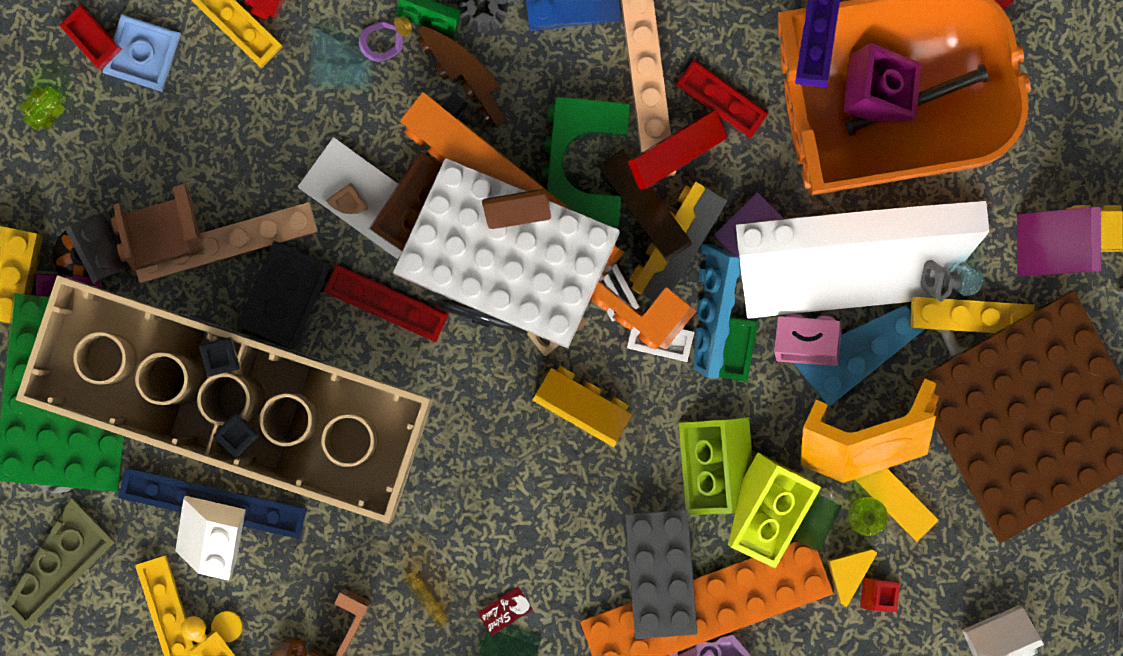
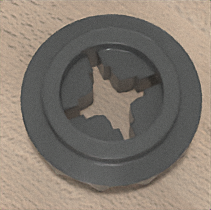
(482, 23)

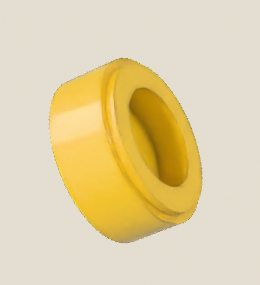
(228, 625)

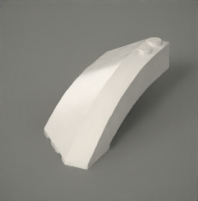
(853, 256)

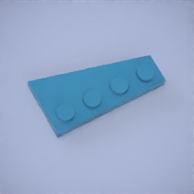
(715, 308)
(860, 354)

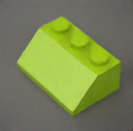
(714, 463)

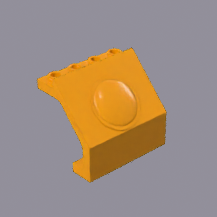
(870, 450)

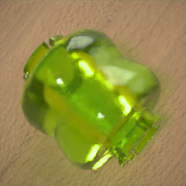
(42, 108)
(857, 511)

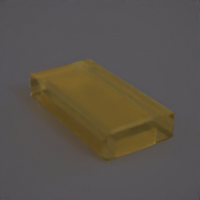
(426, 598)

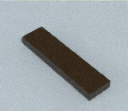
(645, 207)

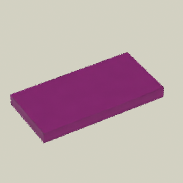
(1059, 242)

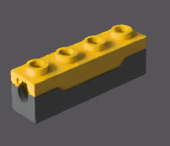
(696, 217)

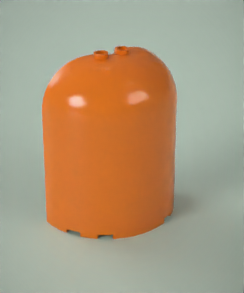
(948, 132)

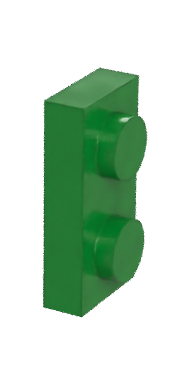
(430, 15)

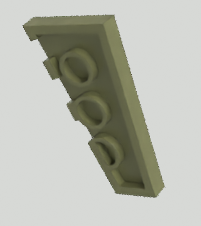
(64, 557)

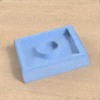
(145, 53)

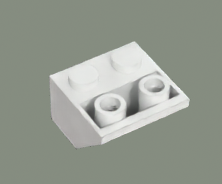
(1004, 635)

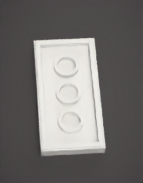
(337, 169)

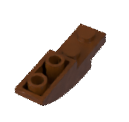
(456, 63)

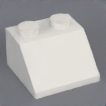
(210, 536)

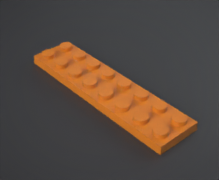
(723, 604)

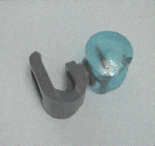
(960, 277)

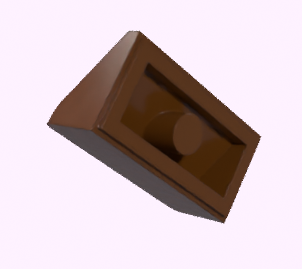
(516, 209)

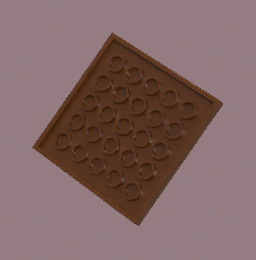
(1032, 415)

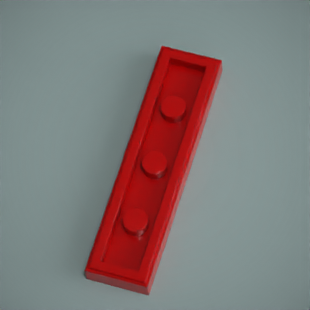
(677, 149)
(386, 303)

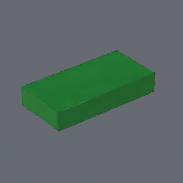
(739, 349)

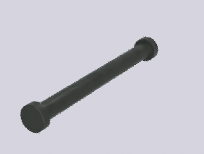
(929, 95)

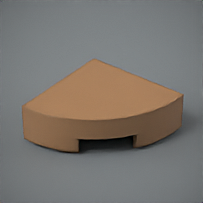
(347, 201)

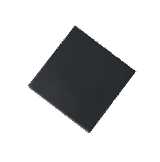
(219, 357)
(236, 435)

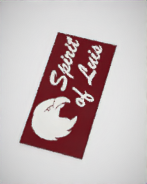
(504, 611)

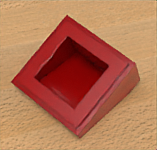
(880, 595)

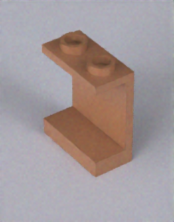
(158, 231)
(355, 604)

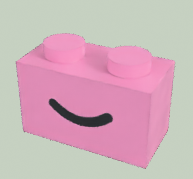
(808, 340)

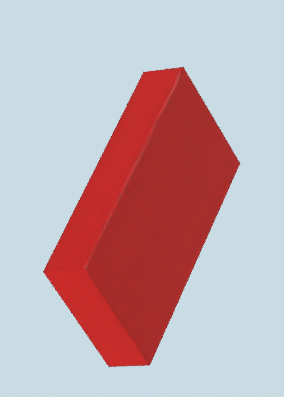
(90, 37)

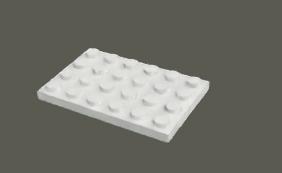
(521, 273)

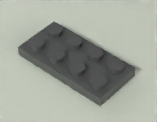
(661, 574)

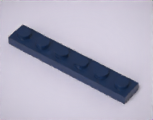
(170, 492)

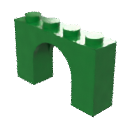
(570, 121)

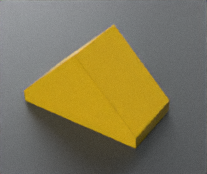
(849, 571)

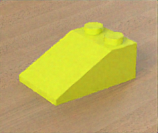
(770, 509)

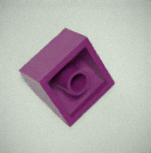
(882, 85)

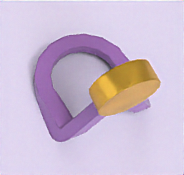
(401, 26)

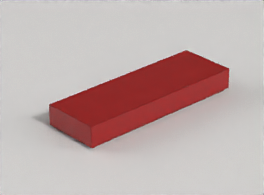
(723, 98)

